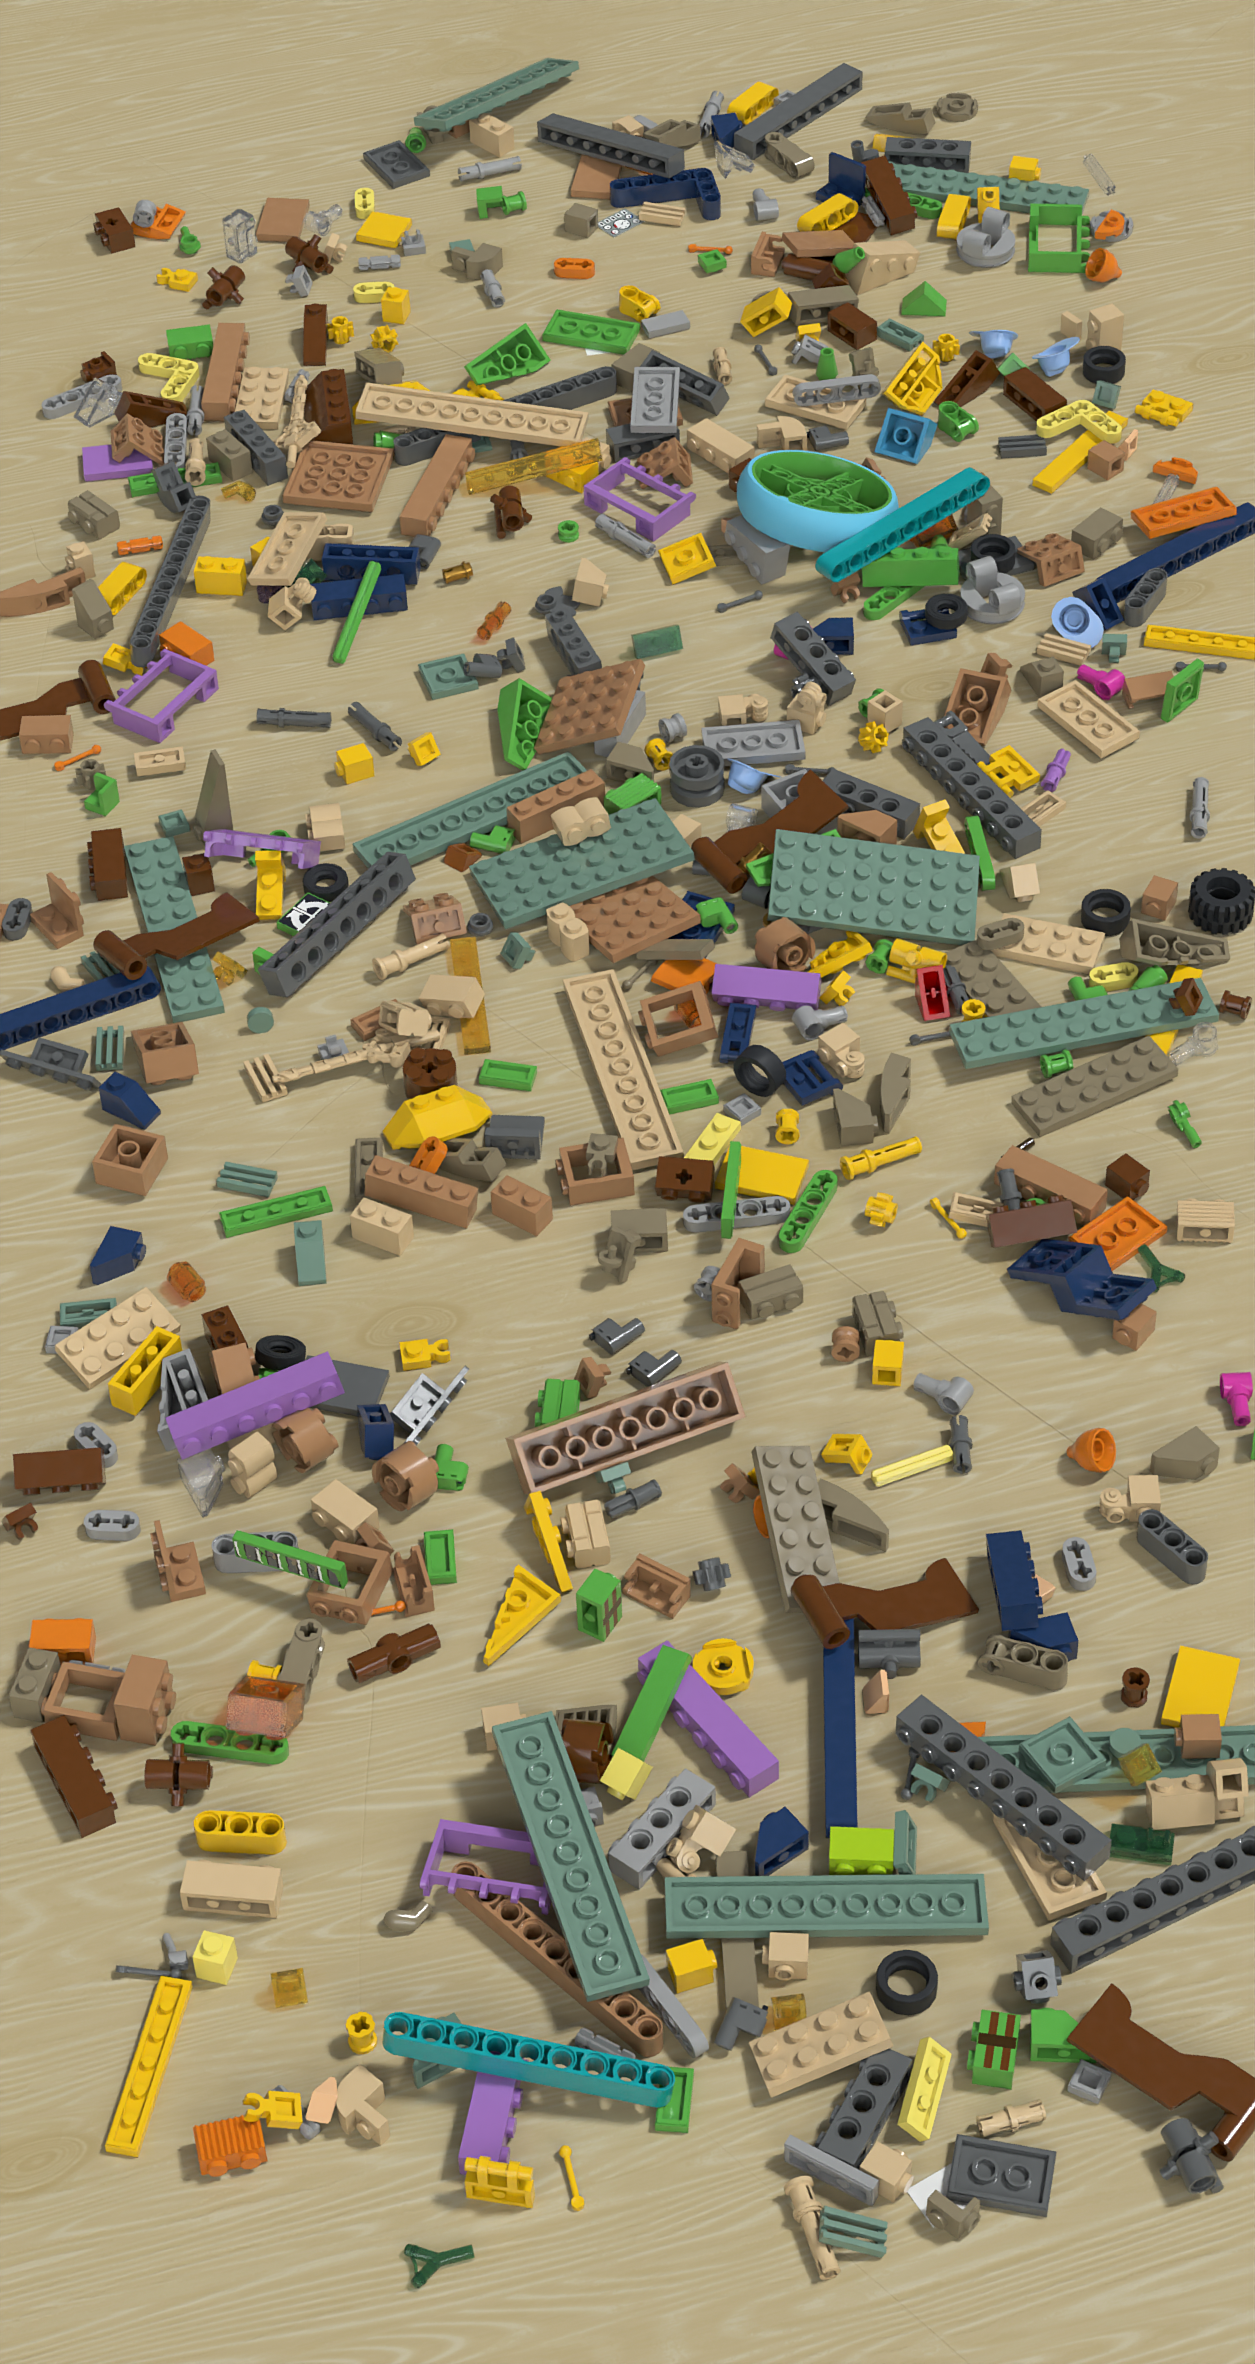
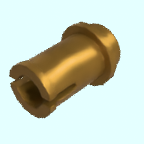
(457, 572)
(753, 855)

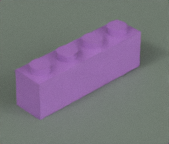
(765, 987)
(490, 2118)

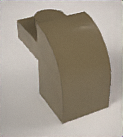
(476, 262)

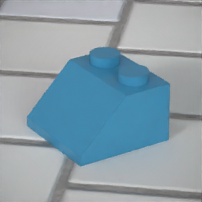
(905, 436)

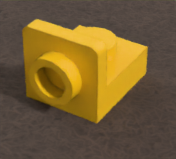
(848, 1449)

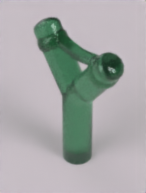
(1158, 1269)
(434, 2260)

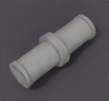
(492, 288)

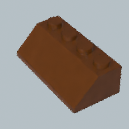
(329, 407)

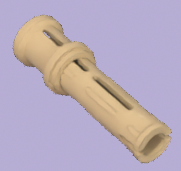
(195, 465)
(399, 960)
(807, 2213)

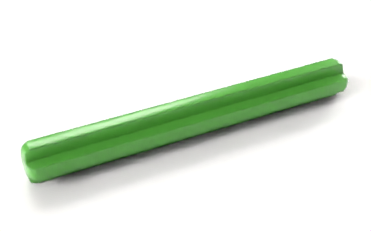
(356, 612)

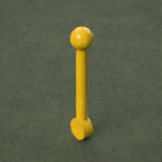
(960, 1232)
(577, 2201)

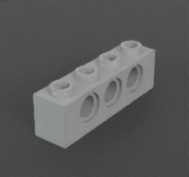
(639, 1865)

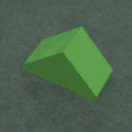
(924, 302)

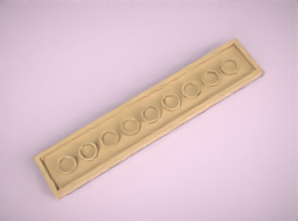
(471, 415)
(622, 1068)

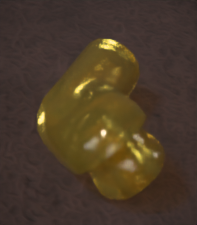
(241, 488)

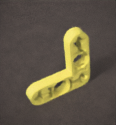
(180, 372)
(1079, 413)

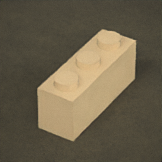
(718, 445)
(231, 1889)

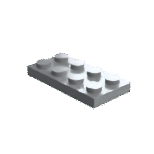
(655, 400)
(757, 742)

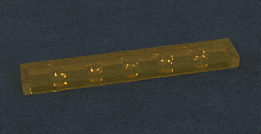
(533, 466)
(466, 963)

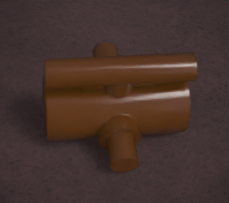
(308, 254)
(224, 286)
(509, 511)
(178, 1774)

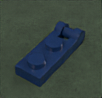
(737, 1031)

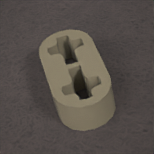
(1000, 934)

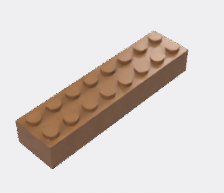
(625, 1427)

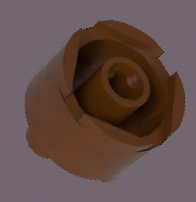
(428, 1071)
(587, 1748)

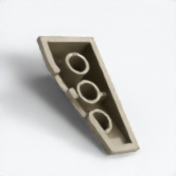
(213, 805)
(1170, 945)

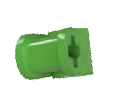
(956, 421)

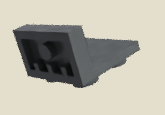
(516, 1136)

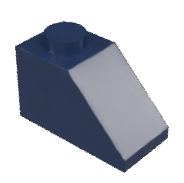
(724, 127)
(1101, 602)
(837, 635)
(128, 1101)
(117, 1255)
(375, 1430)
(1052, 1633)
(779, 1841)

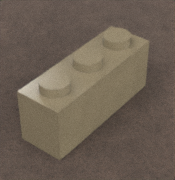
(814, 304)
(378, 366)

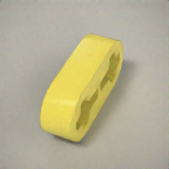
(364, 202)
(370, 292)
(1114, 976)

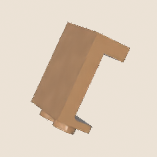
(743, 1262)

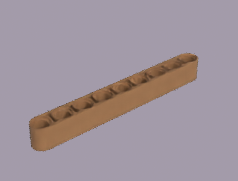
(559, 1970)

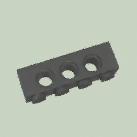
(929, 153)
(693, 385)
(266, 457)
(571, 642)
(812, 656)
(865, 796)
(894, 2073)

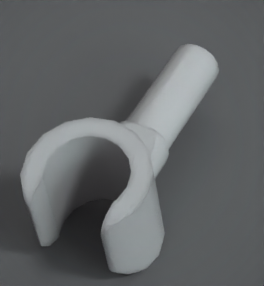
(177, 1959)

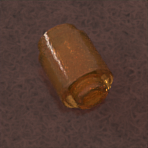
(688, 1013)
(186, 1281)

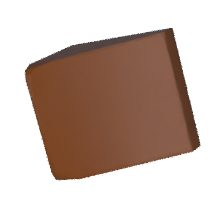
(461, 856)

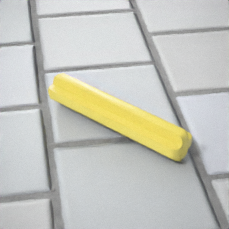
(912, 1465)

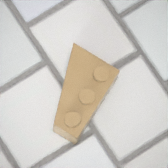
(882, 264)

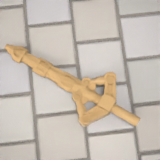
(298, 431)
(383, 1047)

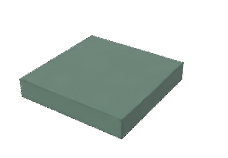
(446, 677)
(1062, 1755)

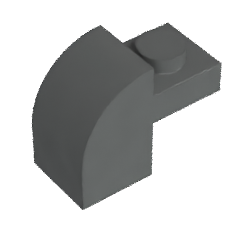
(172, 490)

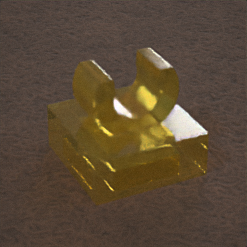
(228, 966)
(1139, 1764)
(289, 1988)
(788, 2010)

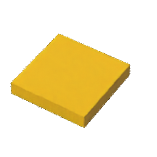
(383, 229)
(686, 558)

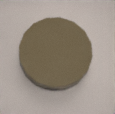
(957, 107)

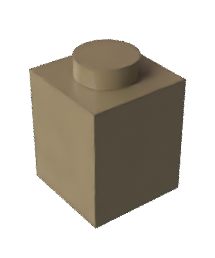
(581, 220)

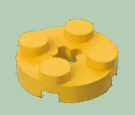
(725, 1651)

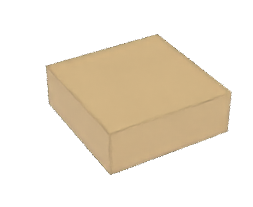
(1071, 325)

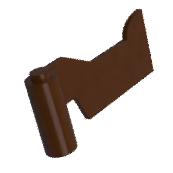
(858, 229)
(806, 814)
(129, 955)
(907, 1606)
(1164, 2072)

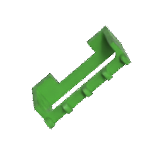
(1055, 260)

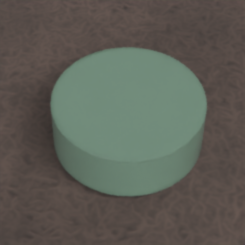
(260, 1020)
(1123, 1741)

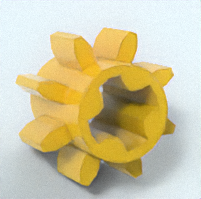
(340, 330)
(384, 338)
(946, 347)
(873, 737)
(881, 1209)

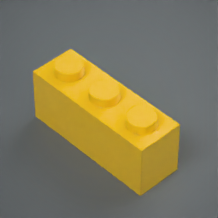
(142, 1371)

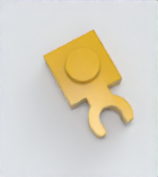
(179, 280)
(120, 659)
(419, 1354)
(278, 2108)

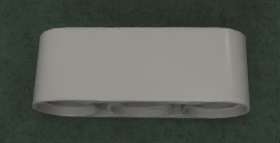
(226, 1559)

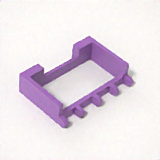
(651, 527)
(203, 684)
(234, 843)
(458, 1838)

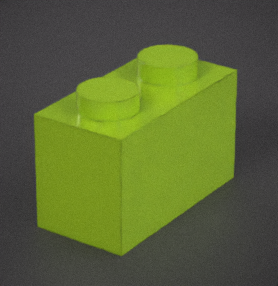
(861, 1851)

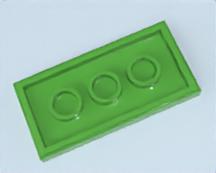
(591, 332)

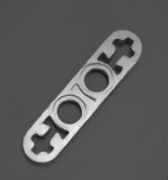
(836, 386)
(61, 405)
(174, 444)
(741, 1220)
(673, 2014)

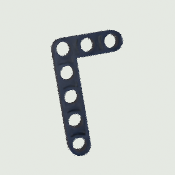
(652, 188)

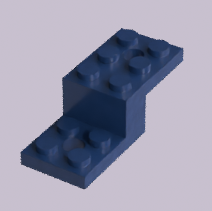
(1082, 1279)

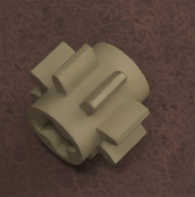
(87, 771)

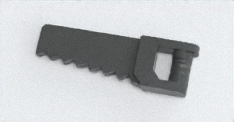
(962, 738)

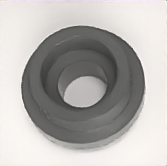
(272, 514)
(480, 924)

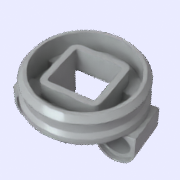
(976, 240)
(1004, 593)

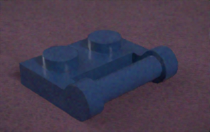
(921, 631)
(803, 1083)

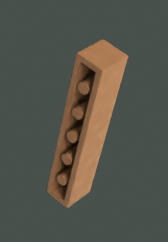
(225, 371)
(437, 486)

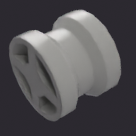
(144, 213)
(672, 727)
(703, 1284)

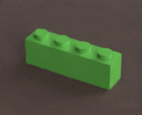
(913, 568)

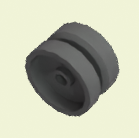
(697, 776)

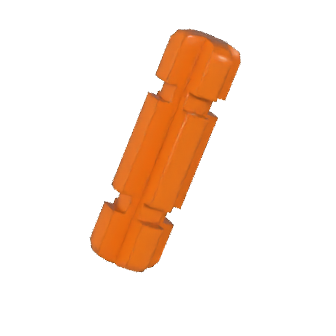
(139, 545)

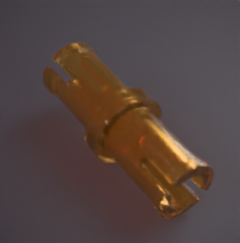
(494, 620)

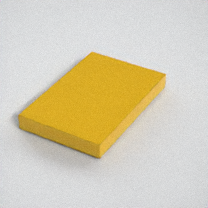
(767, 1174)
(1200, 1685)

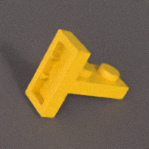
(936, 829)
(270, 884)

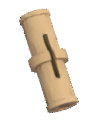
(722, 365)
(1011, 2118)

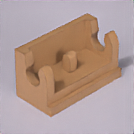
(767, 256)
(1145, 687)
(413, 1583)
(656, 1586)

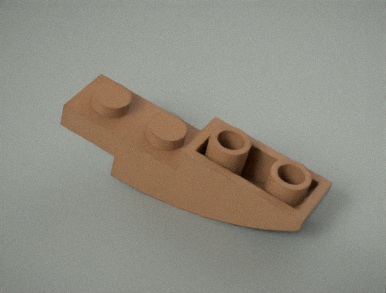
(40, 597)

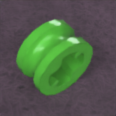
(568, 531)

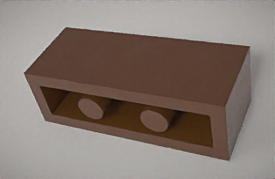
(1032, 393)
(107, 864)
(1031, 1221)
(59, 1470)

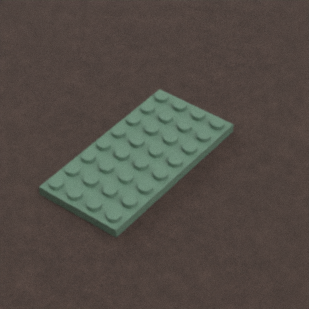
(547, 873)
(874, 887)

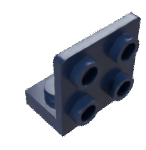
(844, 177)

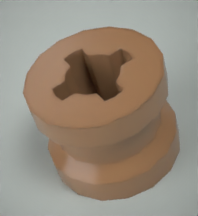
(845, 1344)

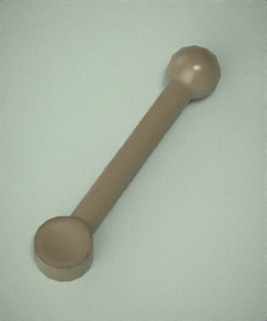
(627, 984)

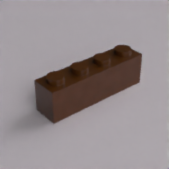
(889, 195)
(73, 1775)

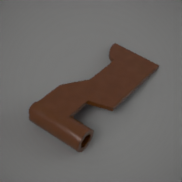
(89, 687)

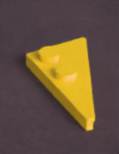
(840, 954)
(548, 1537)
(524, 1606)

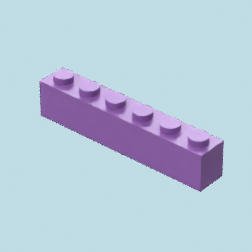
(254, 1405)
(717, 1729)

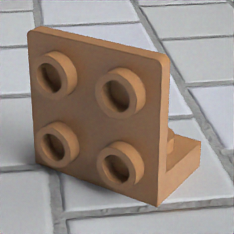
(134, 434)
(667, 459)
(1055, 558)
(435, 917)
(62, 918)
(178, 1566)

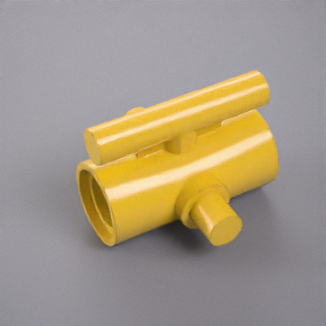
(911, 958)

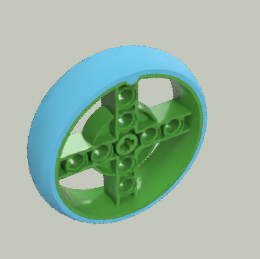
(812, 498)

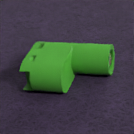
(499, 841)
(716, 912)
(1080, 991)
(451, 1474)

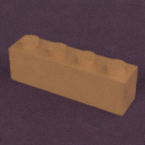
(533, 815)
(1043, 1179)
(421, 1191)

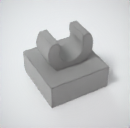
(413, 244)
(301, 281)
(332, 1048)

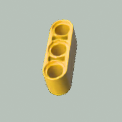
(753, 102)
(828, 214)
(953, 216)
(122, 585)
(254, 1831)

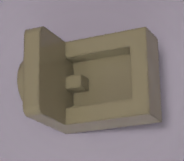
(950, 2217)

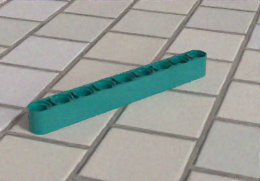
(902, 524)
(516, 2047)

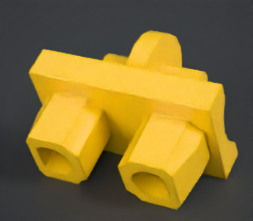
(987, 198)

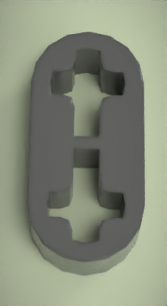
(11, 919)

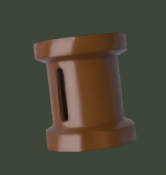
(1235, 1004)
(1135, 1684)

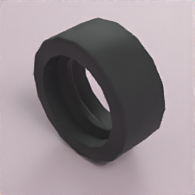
(1104, 355)
(998, 544)
(1105, 899)
(766, 1061)
(911, 1961)

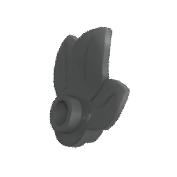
(554, 600)

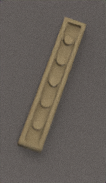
(737, 1953)

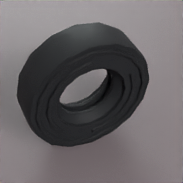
(946, 601)
(321, 872)
(290, 1352)

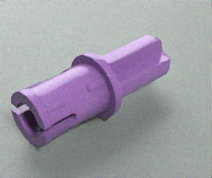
(1056, 770)

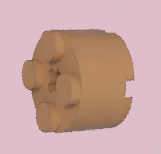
(784, 946)
(304, 1438)
(406, 1476)

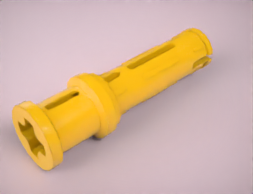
(869, 1160)

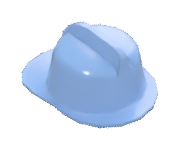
(995, 342)
(1056, 357)
(1077, 621)
(745, 778)

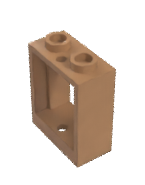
(685, 1038)
(594, 1188)
(358, 1560)
(87, 1723)

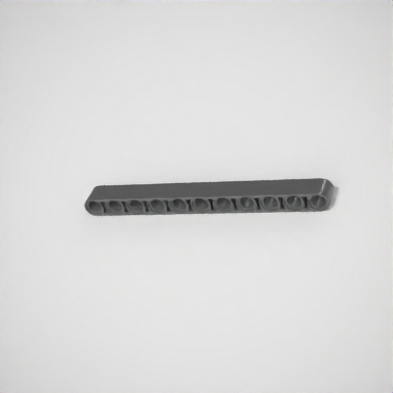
(565, 394)
(170, 581)

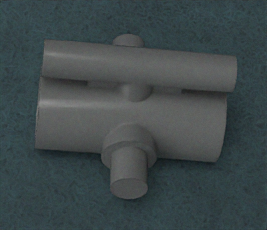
(889, 1650)
(1190, 2157)

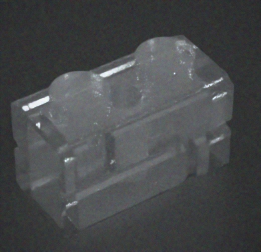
(240, 236)

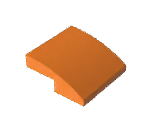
(164, 224)
(679, 973)

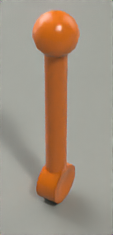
(693, 248)
(59, 765)
(399, 1607)

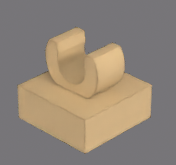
(333, 247)

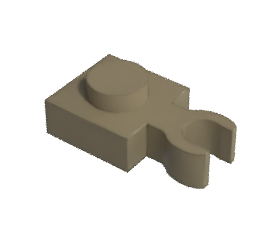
(601, 1150)

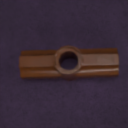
(394, 1653)

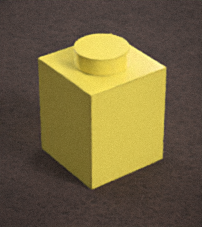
(625, 1775)
(215, 1957)

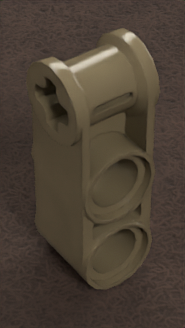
(788, 155)
(304, 1655)
(1024, 1662)

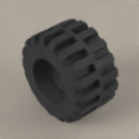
(1221, 901)

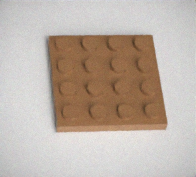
(338, 476)
(589, 706)
(634, 917)

